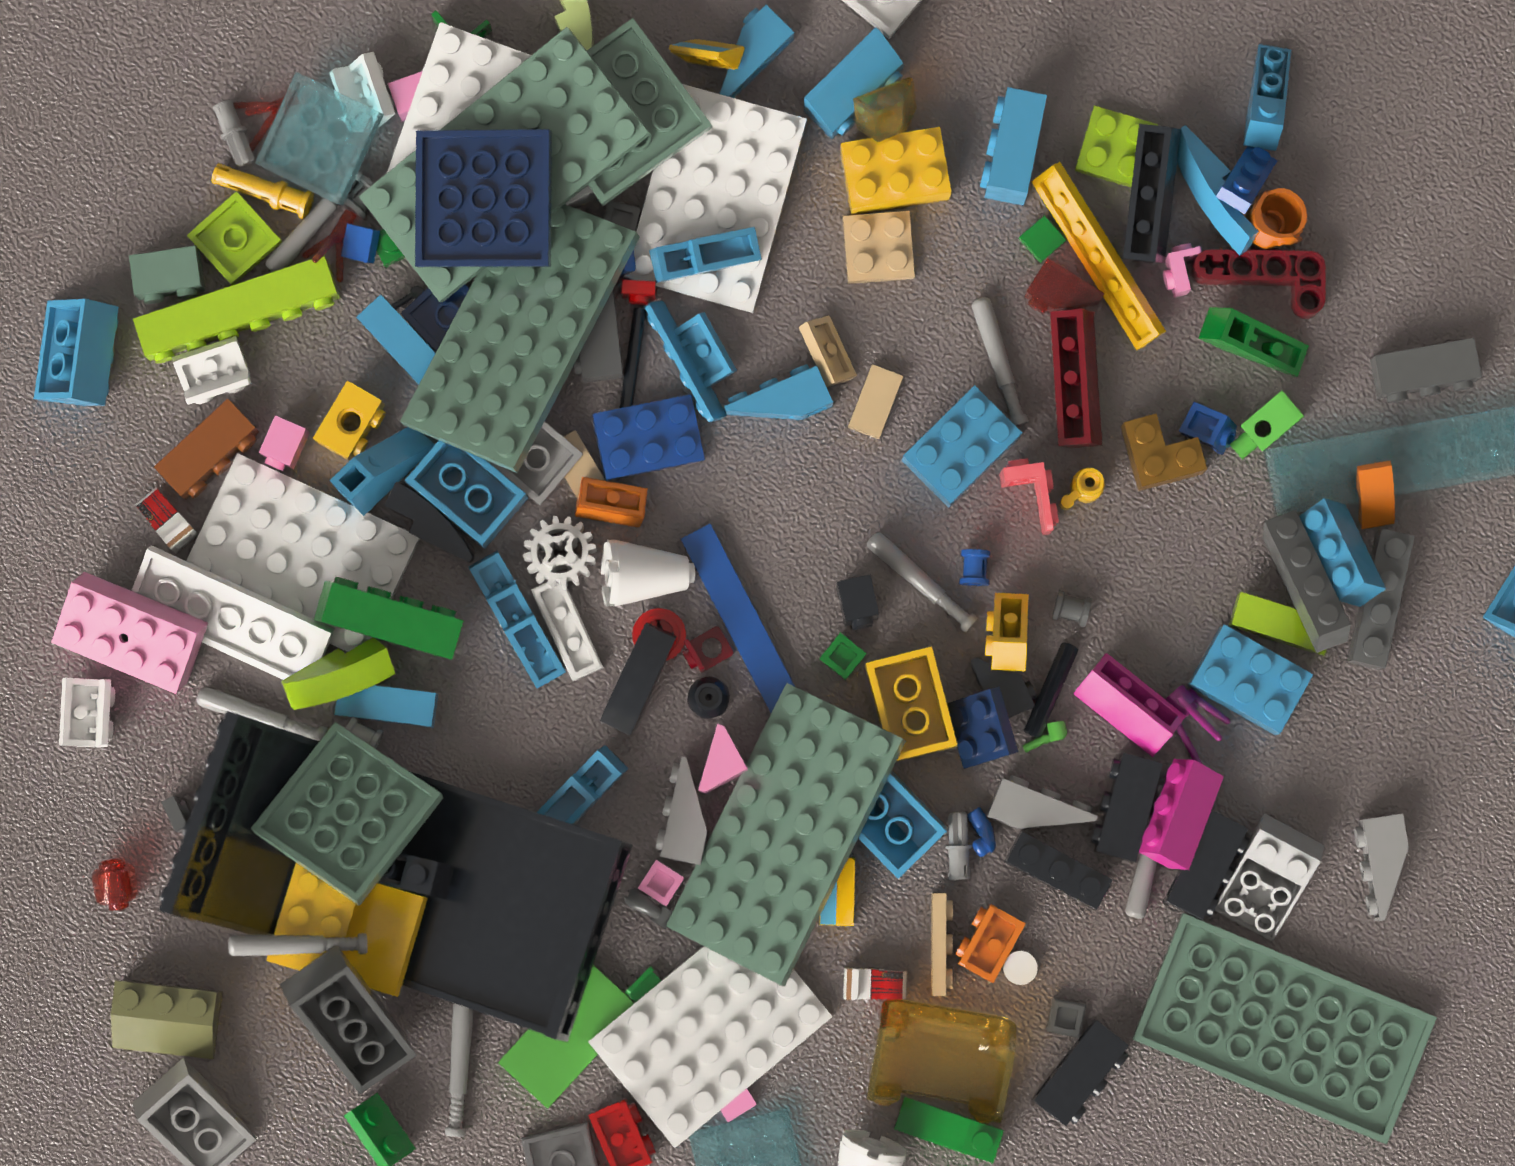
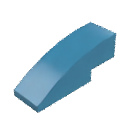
(705, 254)
(390, 706)
(585, 787)

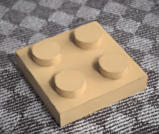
(878, 247)

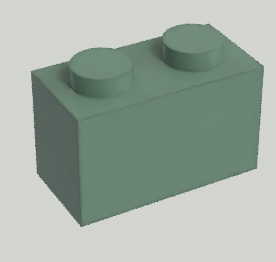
(167, 274)

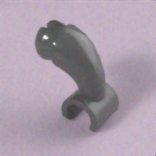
(642, 903)

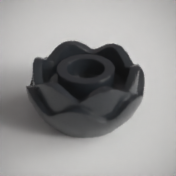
(703, 707)

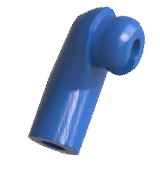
(985, 831)

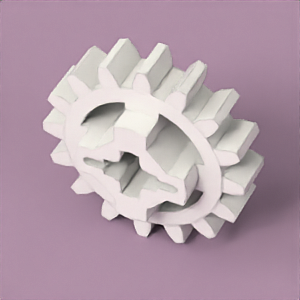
(549, 543)

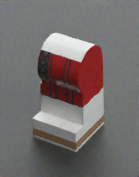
(166, 520)
(874, 984)

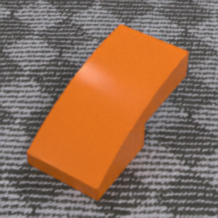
(1375, 494)

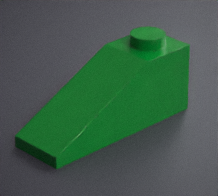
(1253, 340)
(949, 1129)

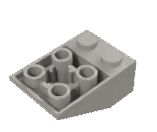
(1269, 877)

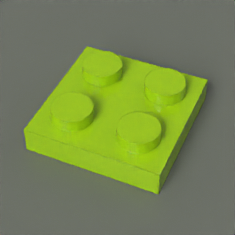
(1110, 146)
(234, 238)

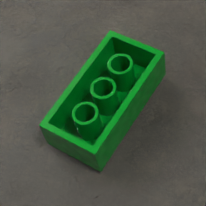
(387, 619)

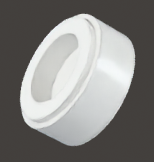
(1020, 968)

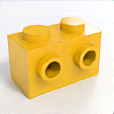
(1009, 630)

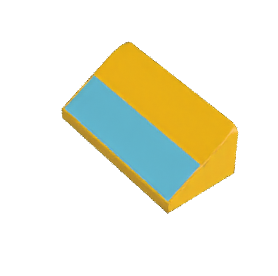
(709, 53)
(840, 904)

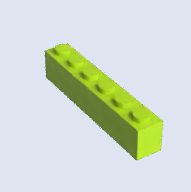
(236, 308)

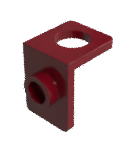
(695, 656)

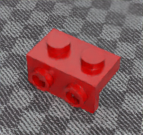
(620, 1135)

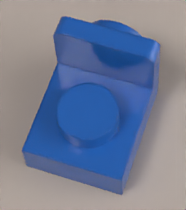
(1210, 427)

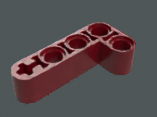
(1259, 275)

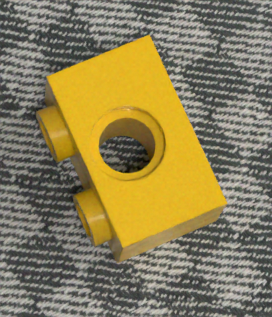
(350, 401)

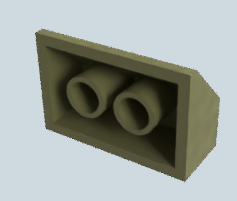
(165, 1019)

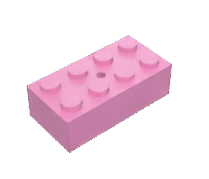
(160, 640)

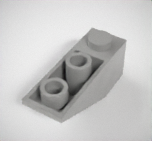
(1025, 808)
(686, 826)
(1384, 853)

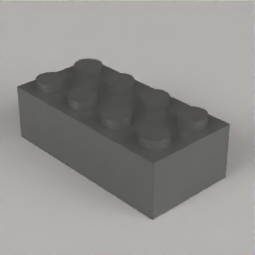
(347, 1019)

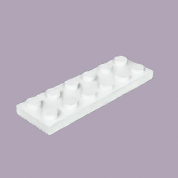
(237, 618)

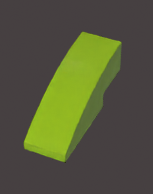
(1270, 621)
(339, 675)

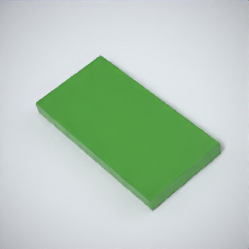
(551, 1065)

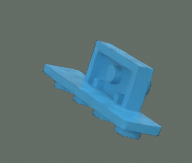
(697, 355)

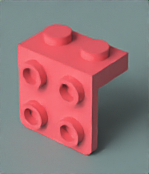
(1020, 473)

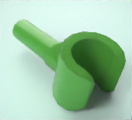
(1056, 732)

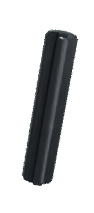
(1051, 690)

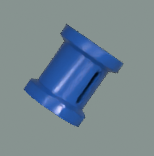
(975, 567)

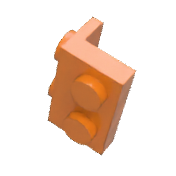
(990, 943)

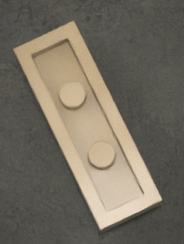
(940, 944)

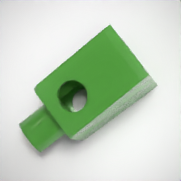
(1278, 413)

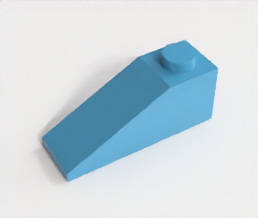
(763, 40)

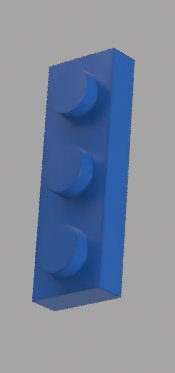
(1247, 178)

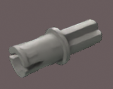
(234, 133)
(958, 846)

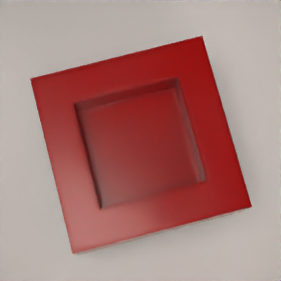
(639, 291)

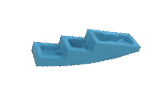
(1205, 177)
(397, 337)
(517, 619)

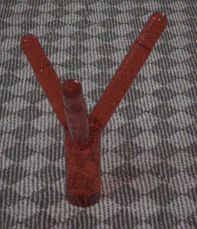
(257, 108)
(336, 236)

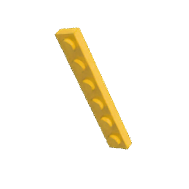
(1098, 256)

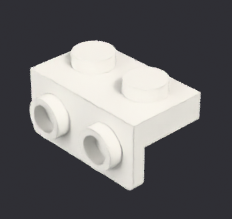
(365, 84)
(212, 371)
(86, 712)

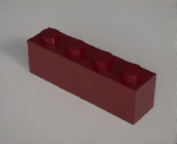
(1076, 378)

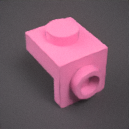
(1176, 275)

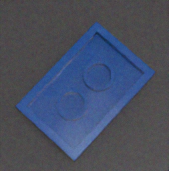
(648, 437)

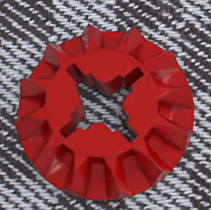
(669, 621)

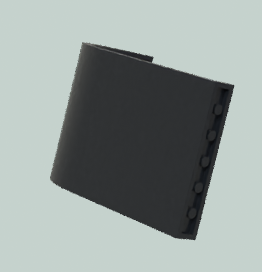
(518, 909)

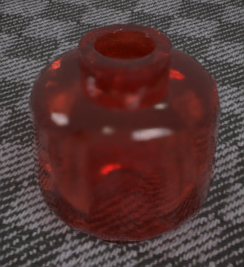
(115, 883)

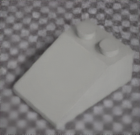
(544, 465)
(192, 1118)

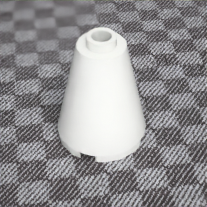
(641, 572)
(860, 1150)

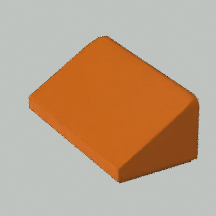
(611, 502)

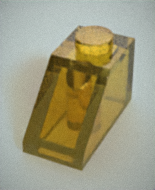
(886, 110)

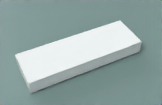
(567, 630)

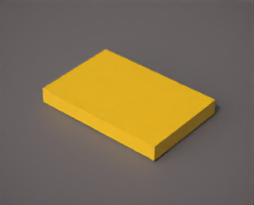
(391, 926)

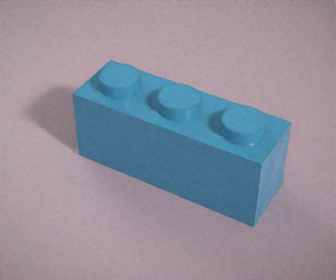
(1342, 552)

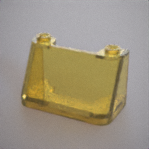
(943, 1057)

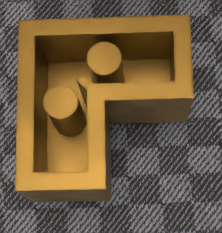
(1154, 461)

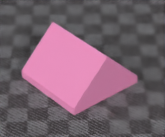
(722, 762)

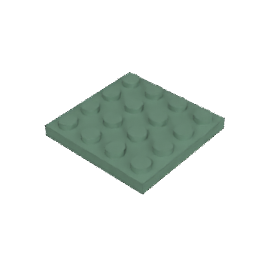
(657, 100)
(347, 813)

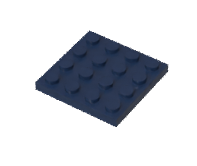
(483, 198)

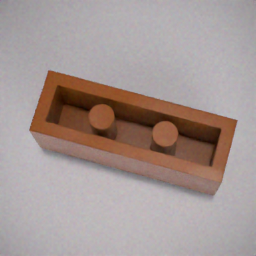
(207, 450)

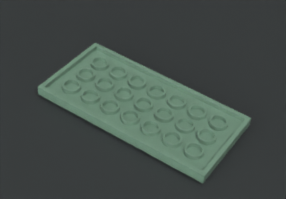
(550, 90)
(519, 342)
(785, 834)
(1284, 1028)

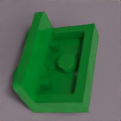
(379, 1131)

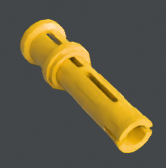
(277, 194)

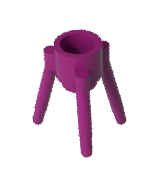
(1186, 702)

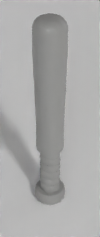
(302, 234)
(995, 348)
(906, 568)
(221, 702)
(1142, 883)
(292, 944)
(460, 1053)

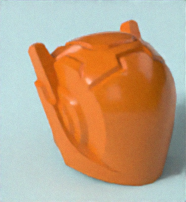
(1278, 218)

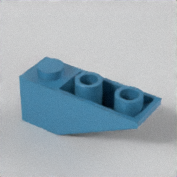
(1267, 98)
(792, 398)
(377, 469)

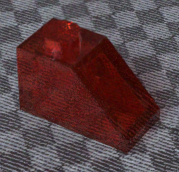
(1060, 290)

